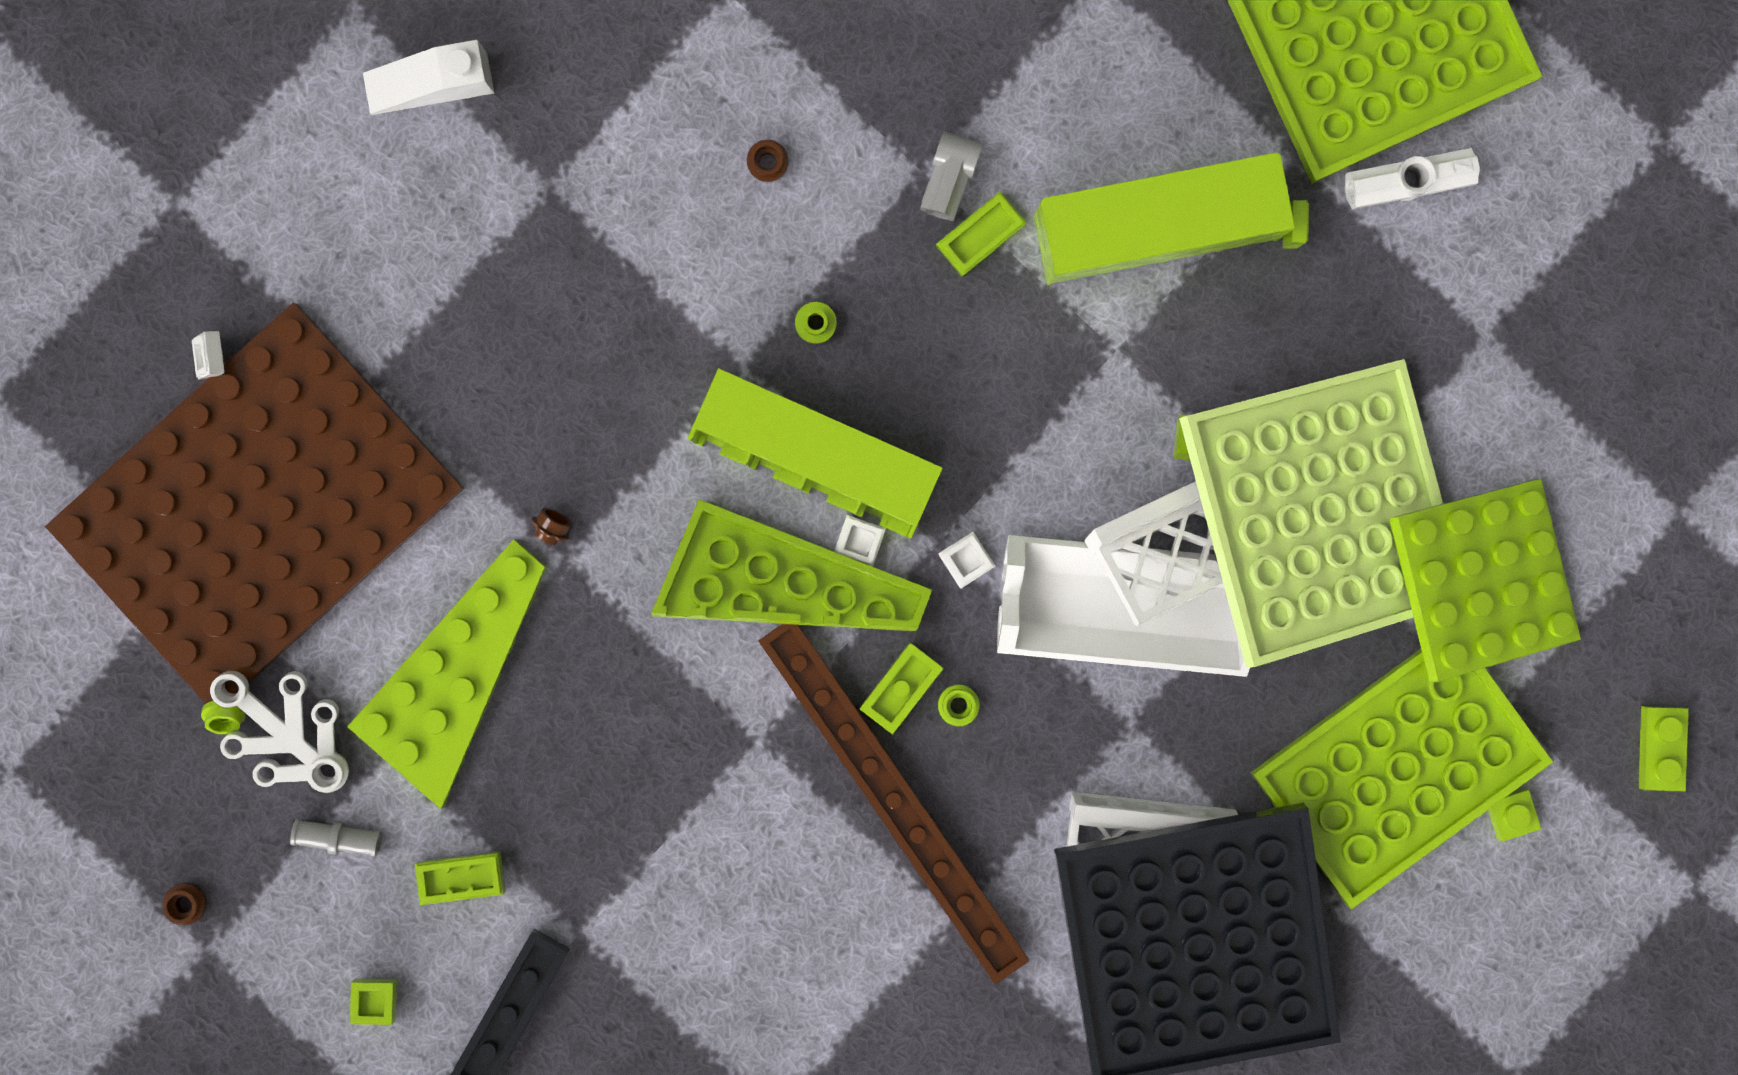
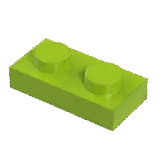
(901, 688)
(1663, 748)

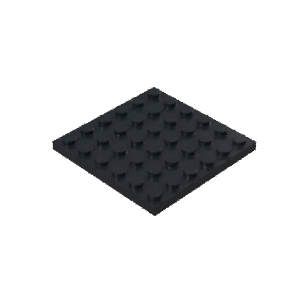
(1199, 943)

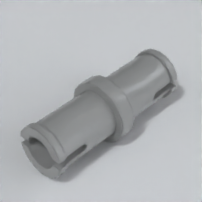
(335, 838)

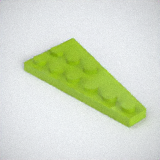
(762, 575)

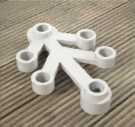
(285, 736)

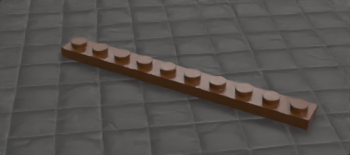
(894, 801)

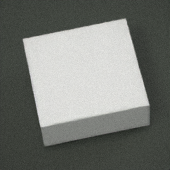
(208, 355)
(860, 540)
(966, 559)

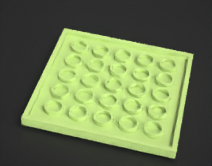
(1304, 505)

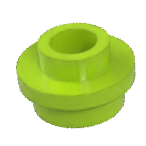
(815, 336)
(962, 718)
(222, 719)

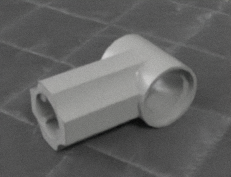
(953, 167)

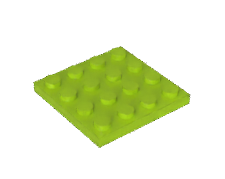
(1484, 579)

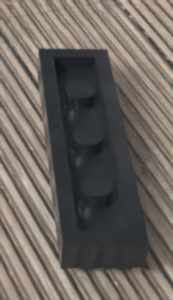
(512, 1006)

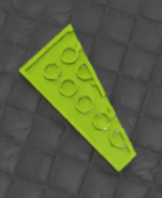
(440, 693)

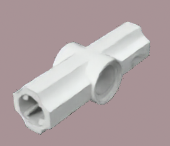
(1434, 175)

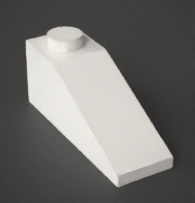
(430, 78)

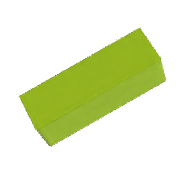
(1163, 218)
(815, 452)

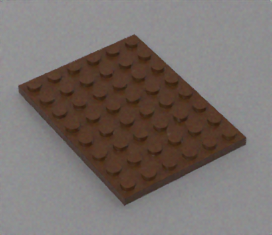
(255, 505)

